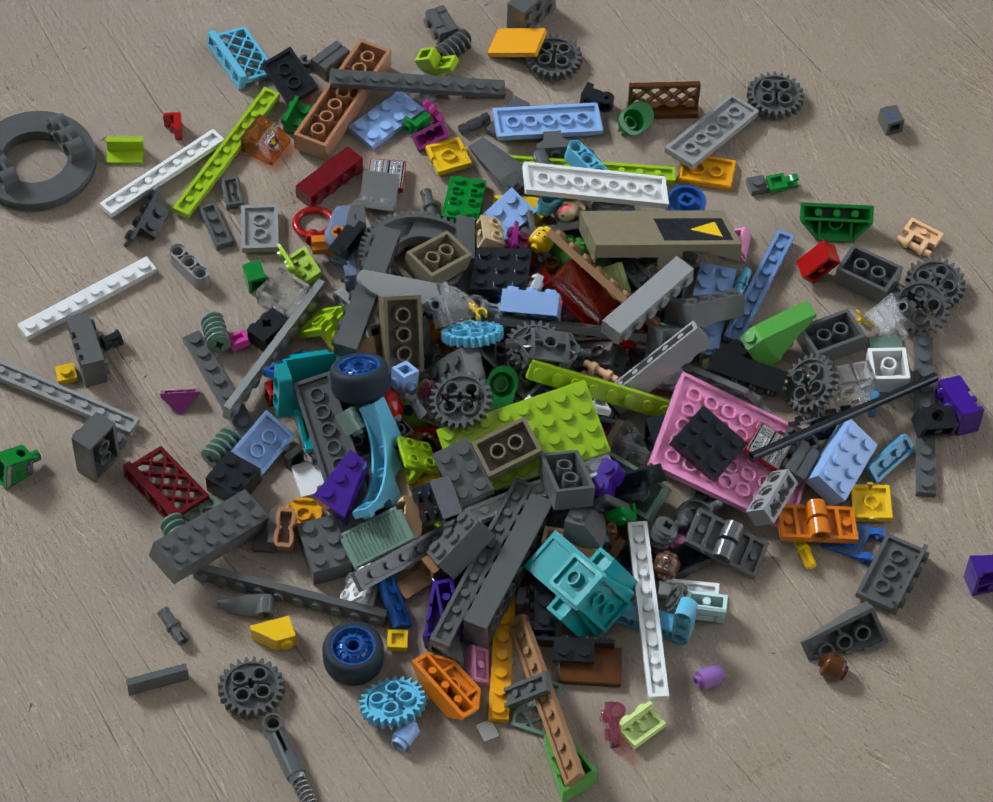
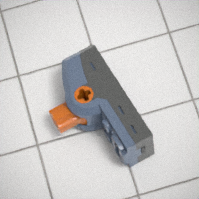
(320, 243)

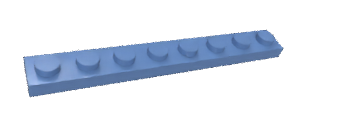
(760, 284)

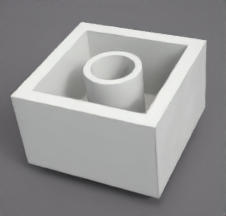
(889, 367)

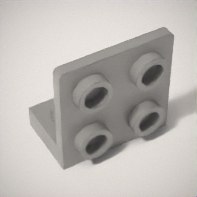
(379, 190)

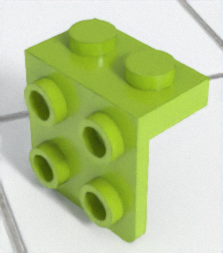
(301, 264)

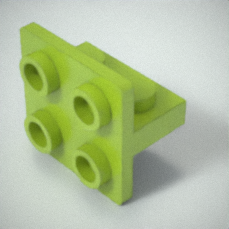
(415, 458)

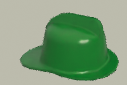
(635, 118)
(503, 385)

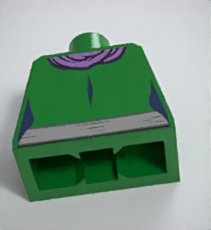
(16, 465)

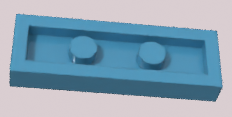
(889, 458)

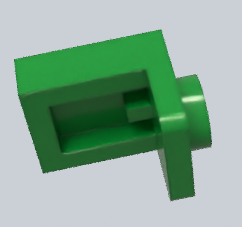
(418, 124)
(622, 515)

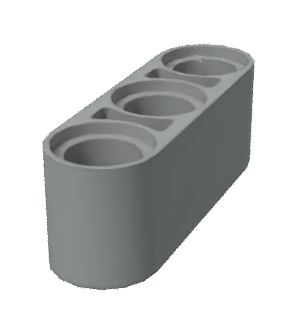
(189, 266)

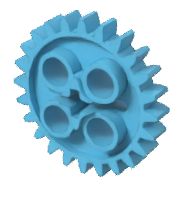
(472, 333)
(393, 702)

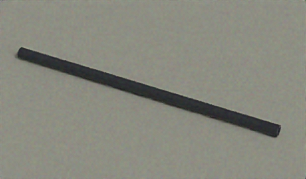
(843, 416)

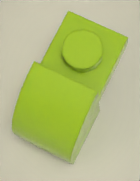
(431, 62)

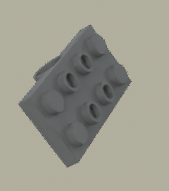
(726, 542)

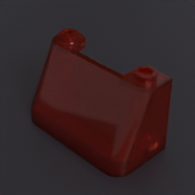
(581, 293)

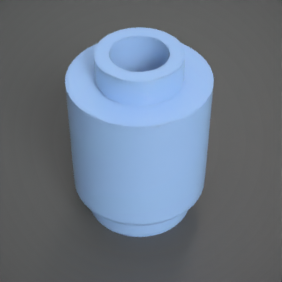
(404, 736)

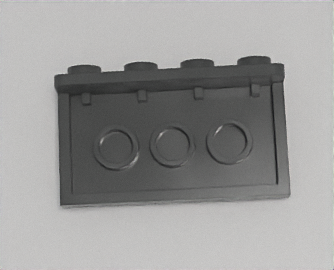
(892, 573)

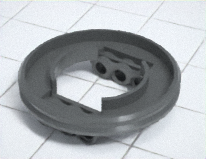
(63, 187)

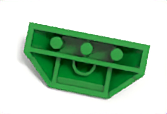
(836, 221)

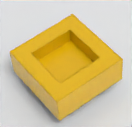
(66, 374)
(397, 640)

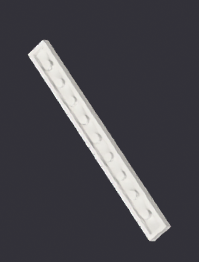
(648, 611)

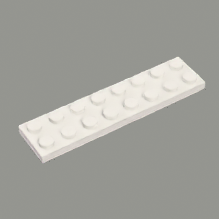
(595, 185)

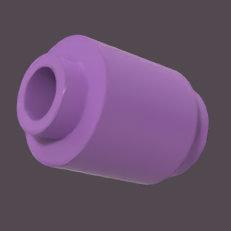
(709, 677)

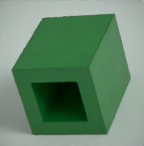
(253, 275)

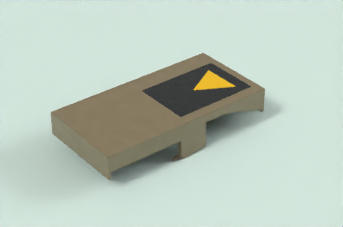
(658, 234)

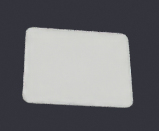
(487, 730)

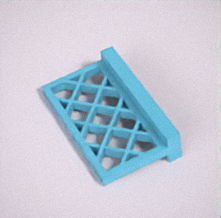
(229, 60)

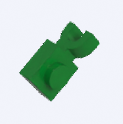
(780, 183)

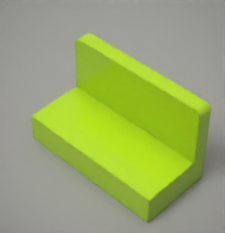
(125, 150)

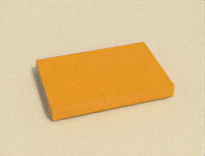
(517, 42)
(711, 173)

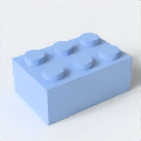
(531, 303)

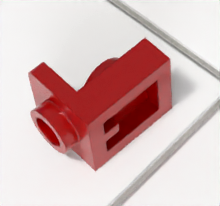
(174, 121)

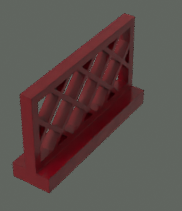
(150, 490)

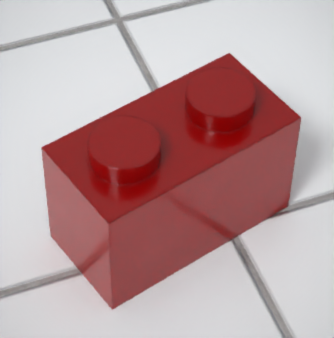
(818, 261)

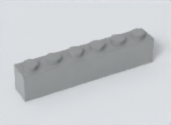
(647, 300)
(665, 360)

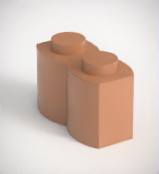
(284, 534)

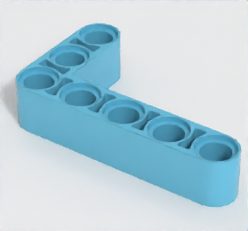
(576, 156)
(674, 627)

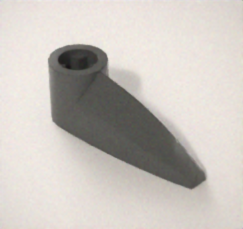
(250, 605)

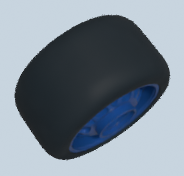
(359, 378)
(353, 653)

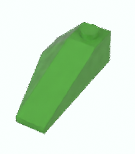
(772, 337)

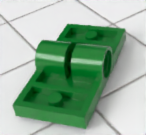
(464, 198)

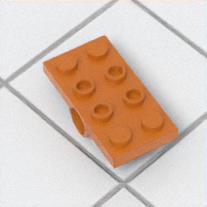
(817, 523)

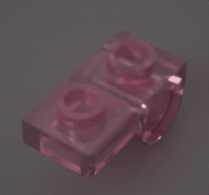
(612, 722)

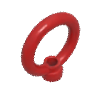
(303, 212)

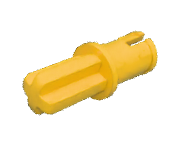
(804, 552)

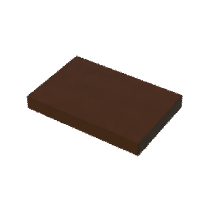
(604, 671)

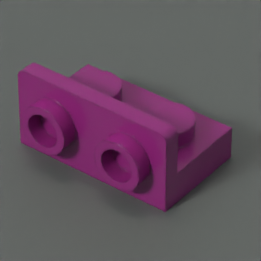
(516, 238)

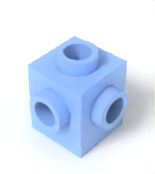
(404, 377)

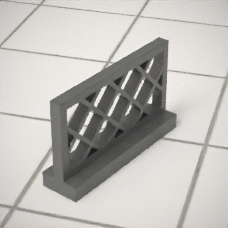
(724, 384)

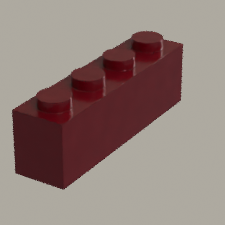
(329, 177)

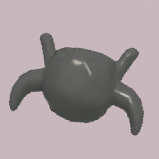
(688, 509)

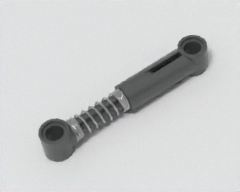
(288, 759)

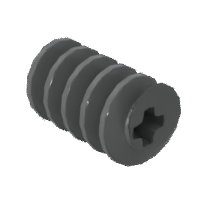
(455, 44)
(662, 535)

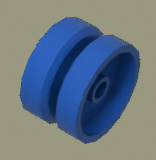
(686, 199)

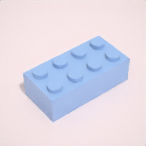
(841, 462)

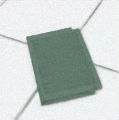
(376, 537)

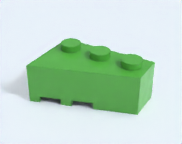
(585, 782)

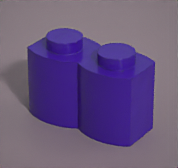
(608, 478)

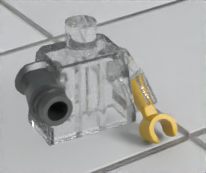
(452, 306)
(888, 317)

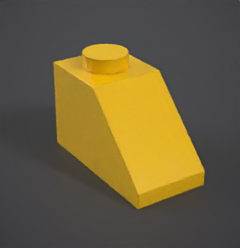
(275, 634)

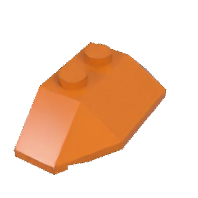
(447, 685)

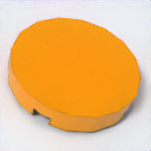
(306, 509)

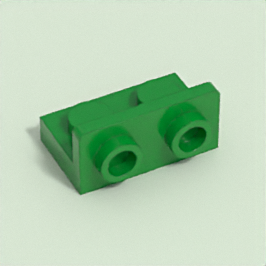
(294, 115)

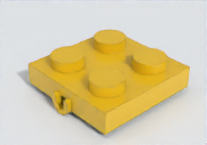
(448, 156)
(871, 503)

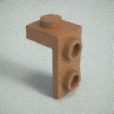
(418, 579)

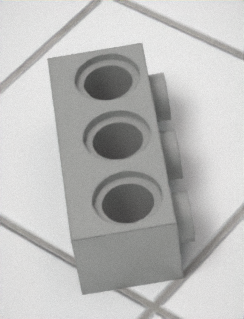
(772, 497)

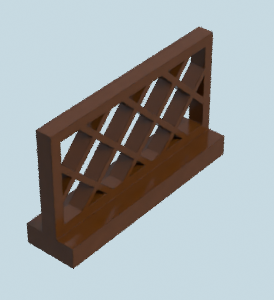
(664, 108)

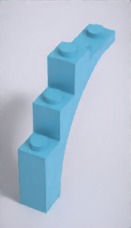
(384, 461)

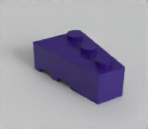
(954, 393)
(342, 487)
(979, 574)
(440, 596)

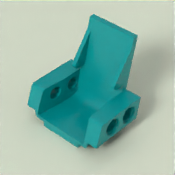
(292, 370)
(587, 590)

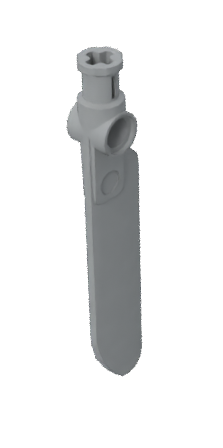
(387, 284)

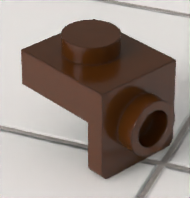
(619, 546)

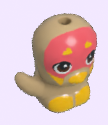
(570, 209)

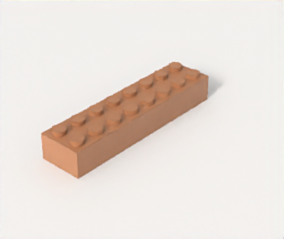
(339, 106)

